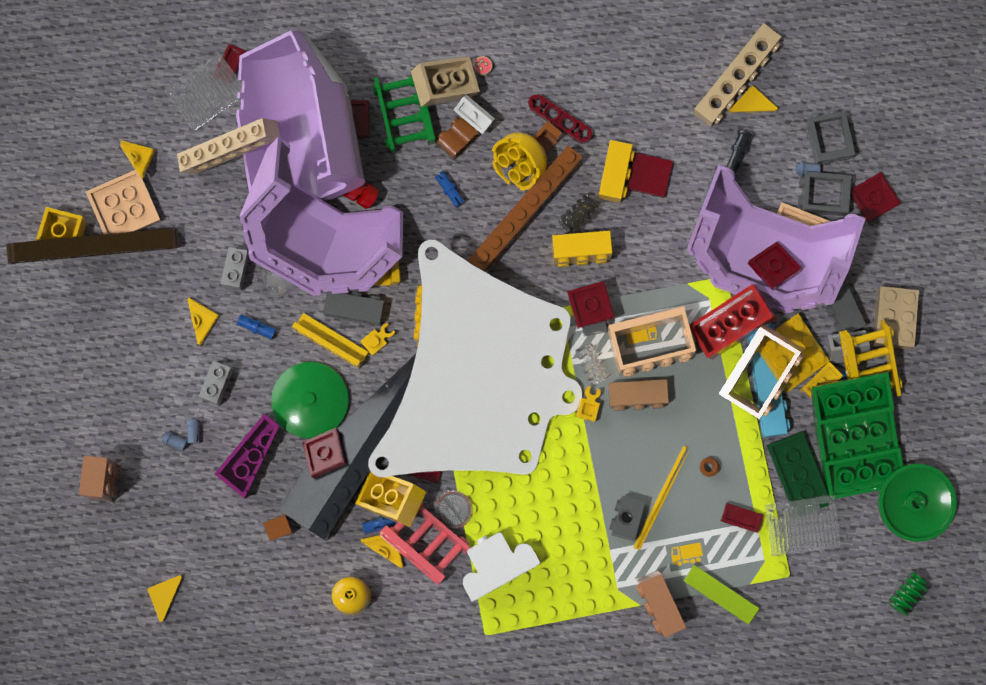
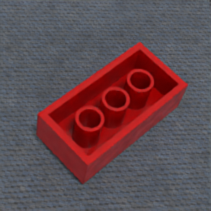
(732, 322)

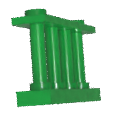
(421, 116)

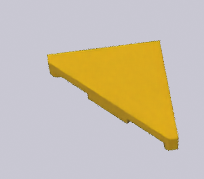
(753, 102)
(138, 156)
(202, 319)
(383, 548)
(163, 595)

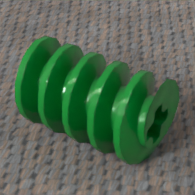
(908, 594)

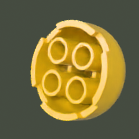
(526, 153)

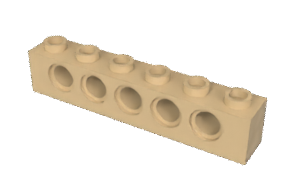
(764, 36)
(228, 146)

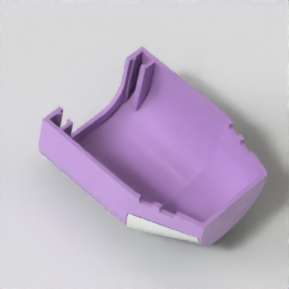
(313, 110)

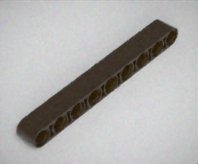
(92, 245)

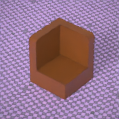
(548, 136)
(278, 527)

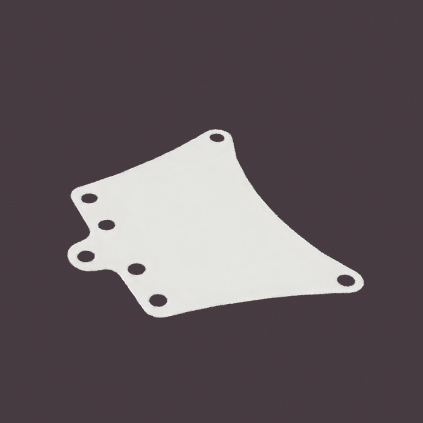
(477, 375)

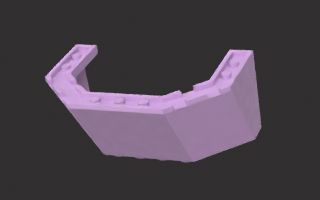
(735, 231)
(312, 240)

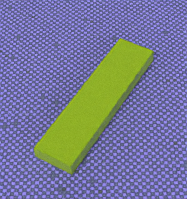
(721, 594)

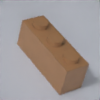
(638, 394)

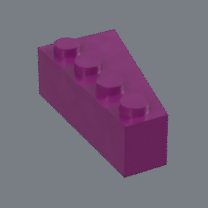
(245, 460)

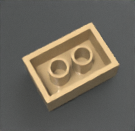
(444, 81)
(899, 309)

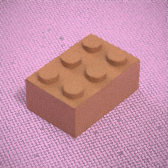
(99, 478)
(660, 604)

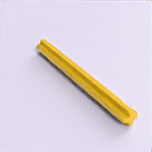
(658, 504)

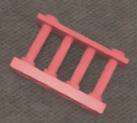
(420, 559)

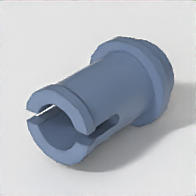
(802, 167)
(193, 431)
(174, 441)

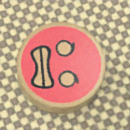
(482, 66)

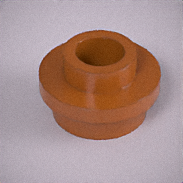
(713, 462)

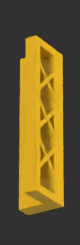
(330, 340)

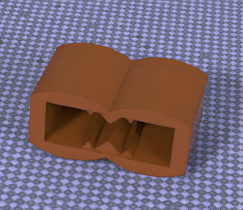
(457, 137)

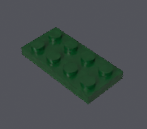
(797, 469)

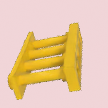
(851, 358)

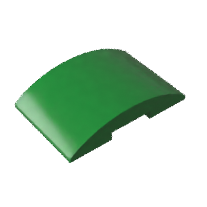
(855, 434)

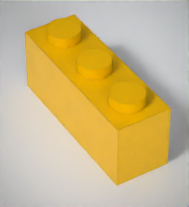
(616, 171)

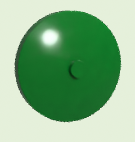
(309, 399)
(917, 502)

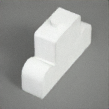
(496, 565)

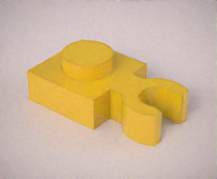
(375, 341)
(588, 407)

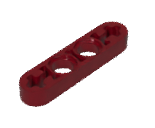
(562, 115)

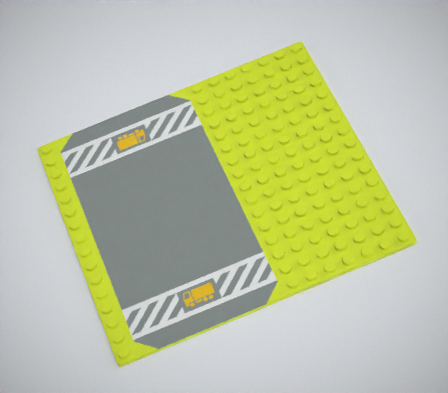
(588, 466)

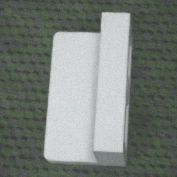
(474, 114)

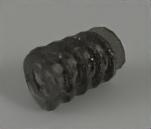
(578, 214)

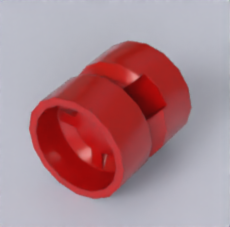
(363, 195)

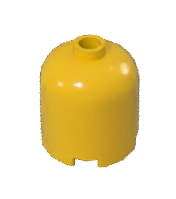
(360, 599)

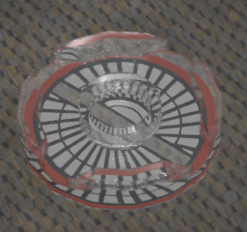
(453, 509)

